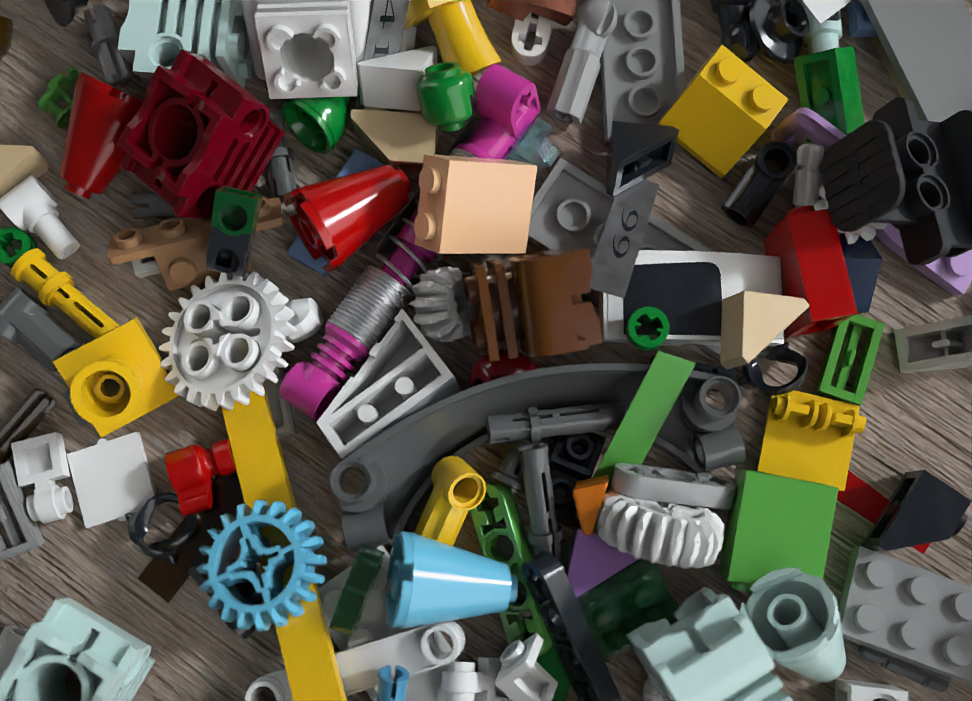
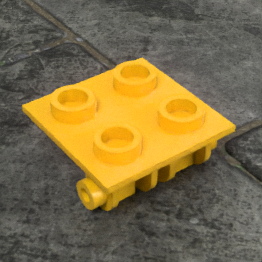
(809, 438)

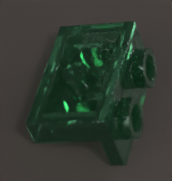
(624, 604)

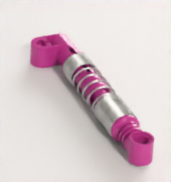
(367, 313)

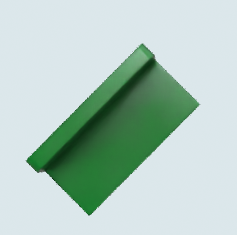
(831, 87)

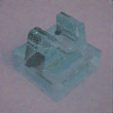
(535, 147)

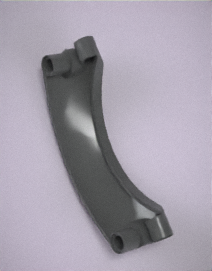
(403, 457)

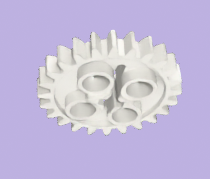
(218, 331)

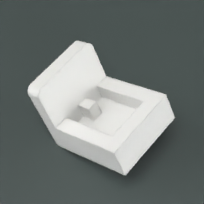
(522, 675)

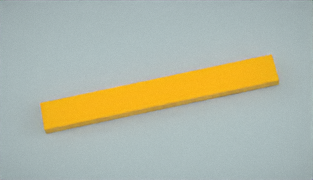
(264, 476)

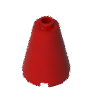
(93, 130)
(346, 211)

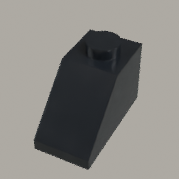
(918, 514)

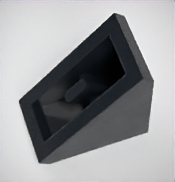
(637, 153)

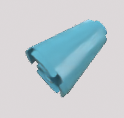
(443, 583)

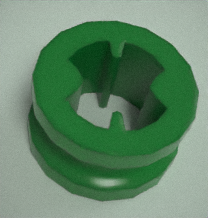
(9, 234)
(644, 342)

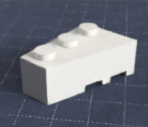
(390, 386)

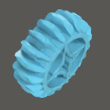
(246, 531)

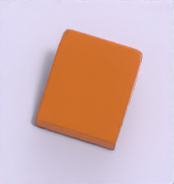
(588, 499)

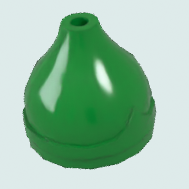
(317, 120)

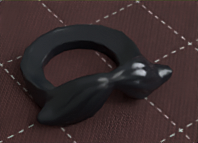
(782, 353)
(138, 529)

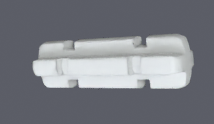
(808, 175)

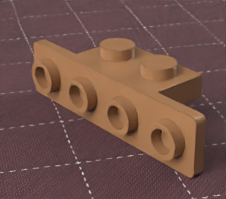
(181, 245)

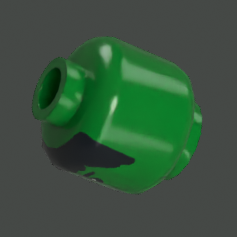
(447, 96)

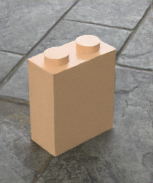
(474, 205)

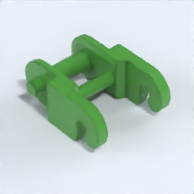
(56, 92)

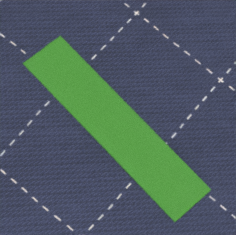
(646, 413)

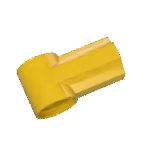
(450, 504)

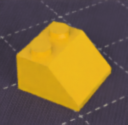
(723, 111)

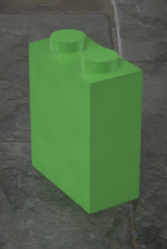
(776, 527)

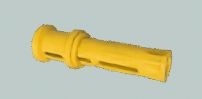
(59, 291)

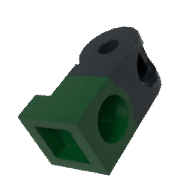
(232, 230)

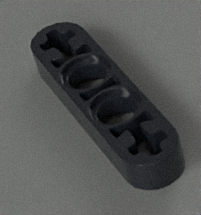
(568, 628)

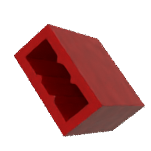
(812, 269)

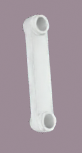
(361, 663)

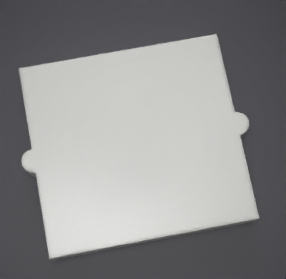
(111, 479)

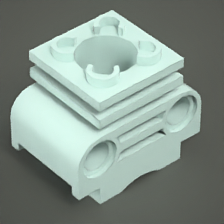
(210, 28)
(102, 654)
(707, 654)

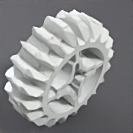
(661, 530)

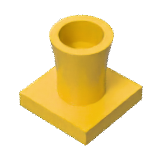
(456, 32)
(119, 355)

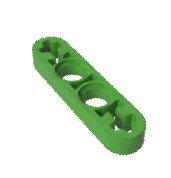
(515, 532)

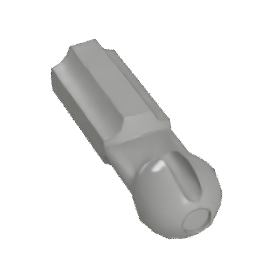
(582, 61)

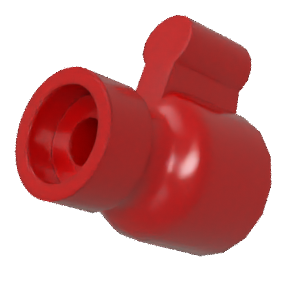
(192, 472)

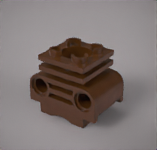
(533, 304)

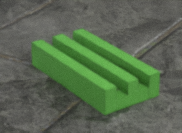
(865, 365)

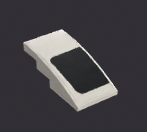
(689, 292)

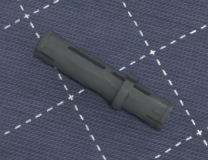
(539, 424)
(543, 530)

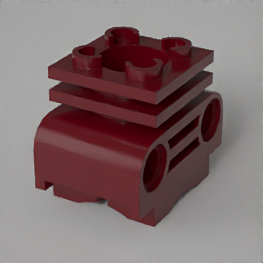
(197, 136)

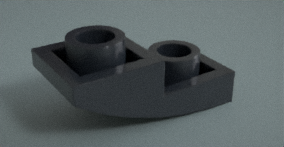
(572, 461)

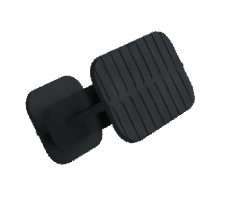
(905, 176)

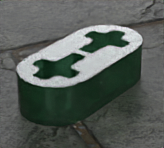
(357, 590)

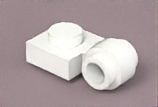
(39, 464)
(462, 681)

